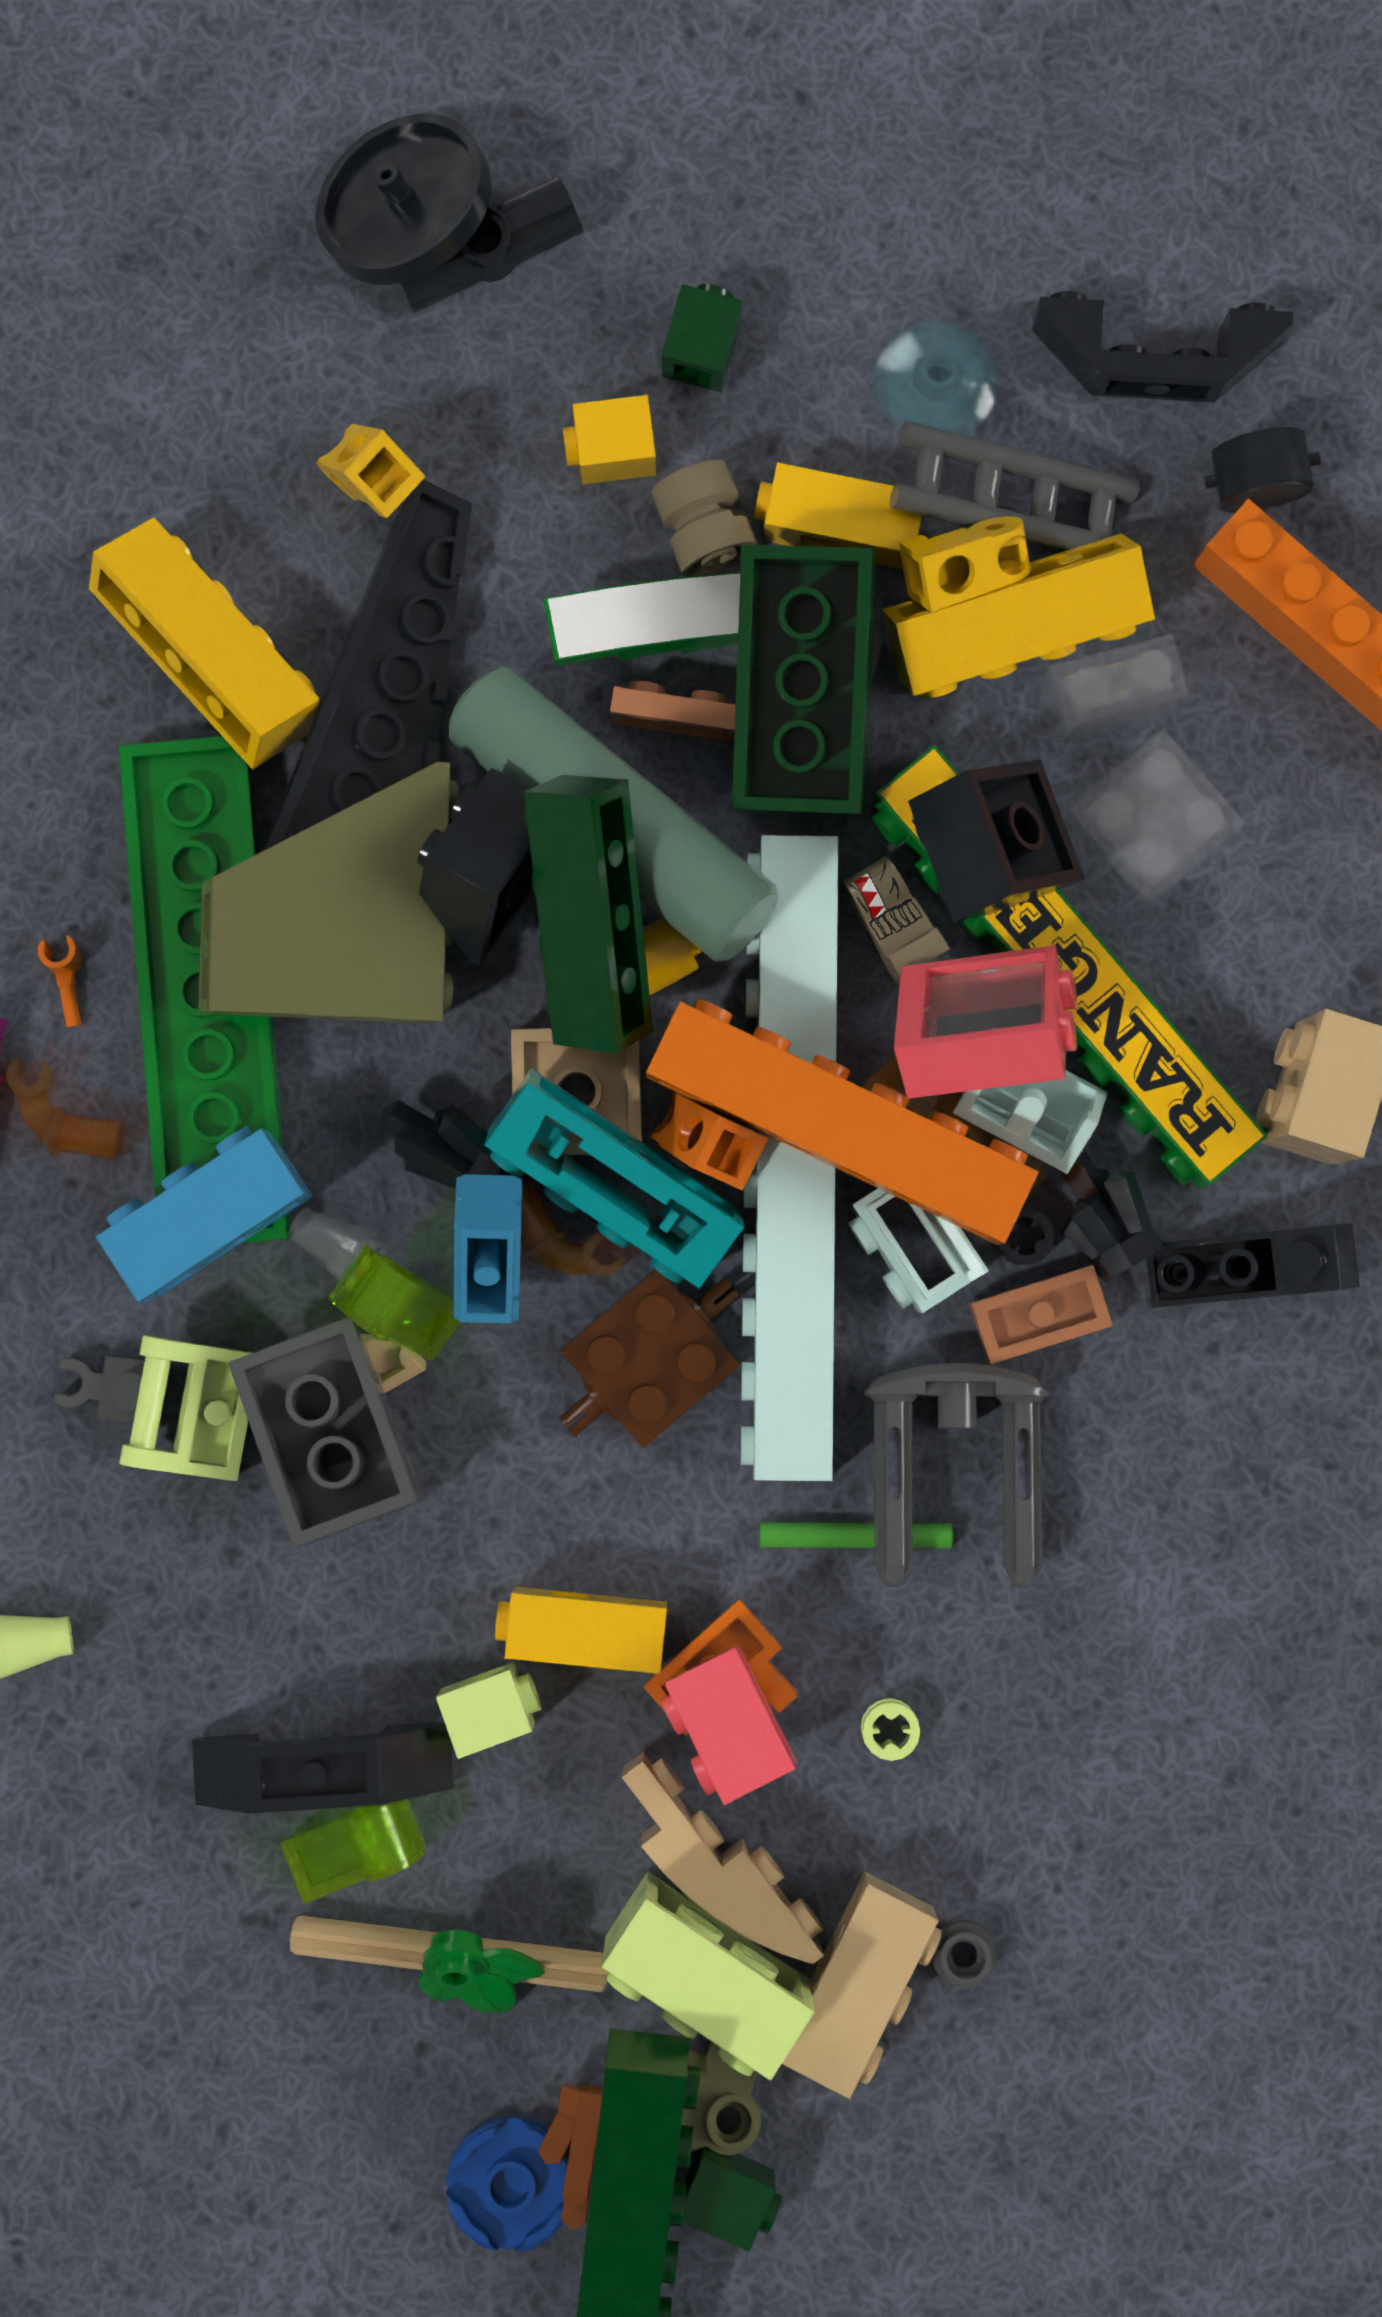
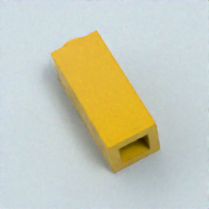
(833, 511)
(582, 1629)

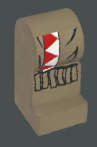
(893, 918)

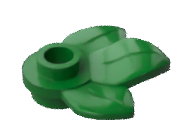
(480, 1977)

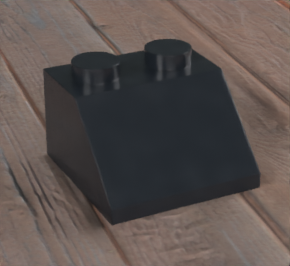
(995, 839)
(480, 865)

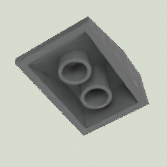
(326, 1432)

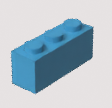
(202, 1214)

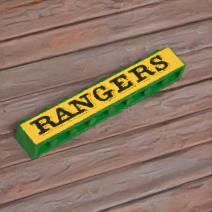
(1116, 1023)

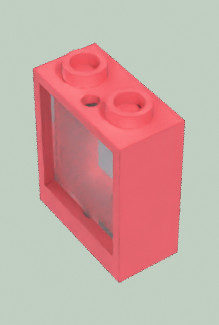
(984, 1022)

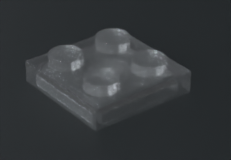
(1155, 817)

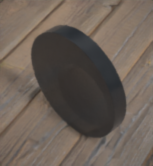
(403, 199)

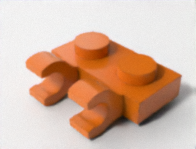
(731, 1628)

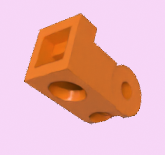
(709, 1141)

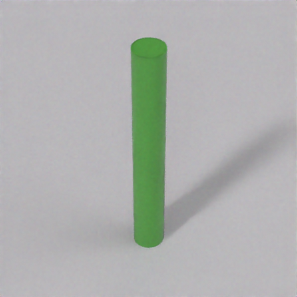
(846, 1535)

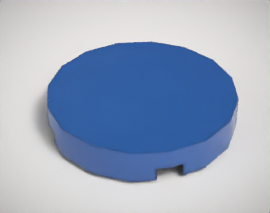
(507, 2155)

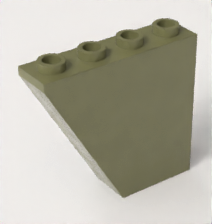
(334, 917)

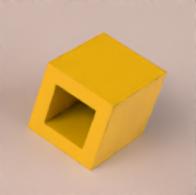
(611, 440)

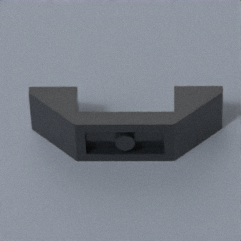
(1073, 333)
(322, 1772)

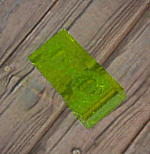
(395, 1303)
(353, 1848)

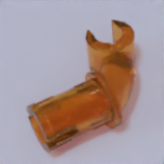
(56, 1127)
(547, 1247)

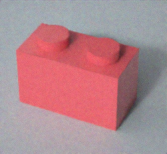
(729, 1725)

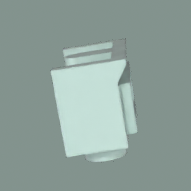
(1040, 1118)
(903, 1279)

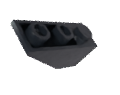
(1254, 1266)

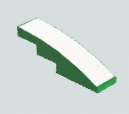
(645, 618)

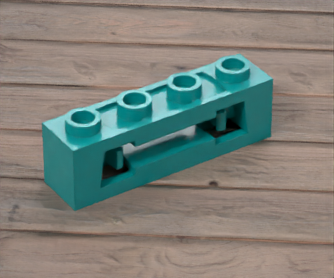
(621, 1219)

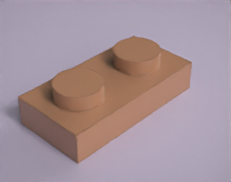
(650, 708)
(1040, 1314)

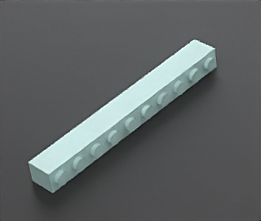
(789, 1188)

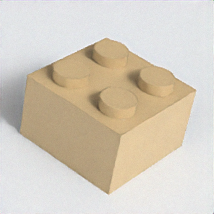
(1325, 1088)

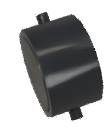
(1263, 466)

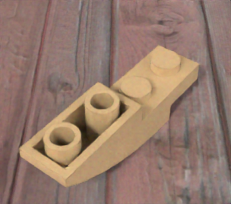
(730, 1886)

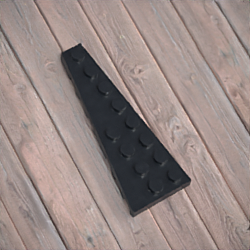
(392, 673)

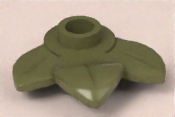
(722, 2088)

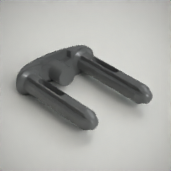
(957, 1391)

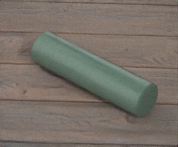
(681, 865)

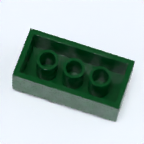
(804, 678)

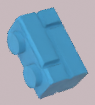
(487, 1248)

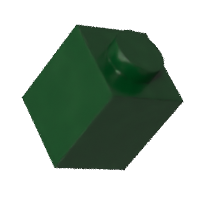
(702, 336)
(730, 2197)

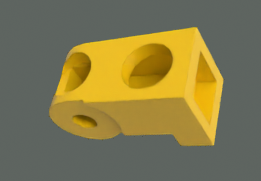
(371, 469)
(965, 562)

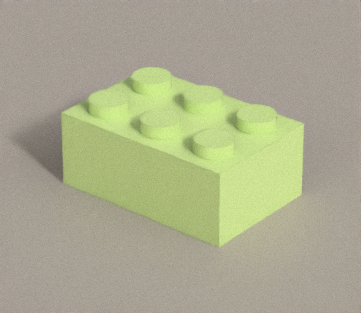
(707, 1978)

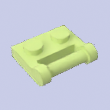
(210, 1416)

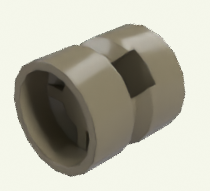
(700, 509)

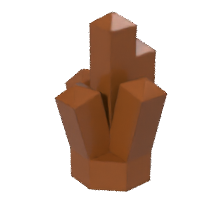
(575, 2125)

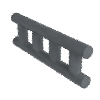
(991, 462)

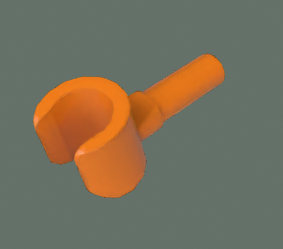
(65, 977)

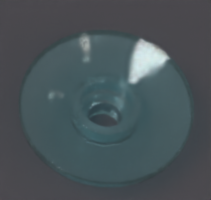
(911, 395)

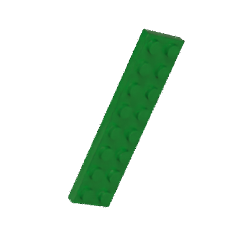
(204, 1073)

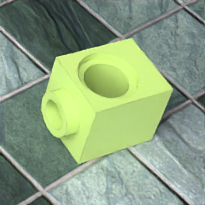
(488, 1709)

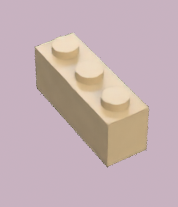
(863, 1984)

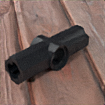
(525, 228)

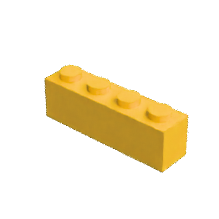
(1060, 603)
(203, 642)

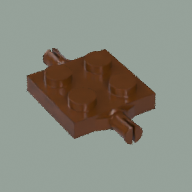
(649, 1357)

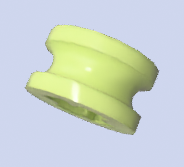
(890, 1749)

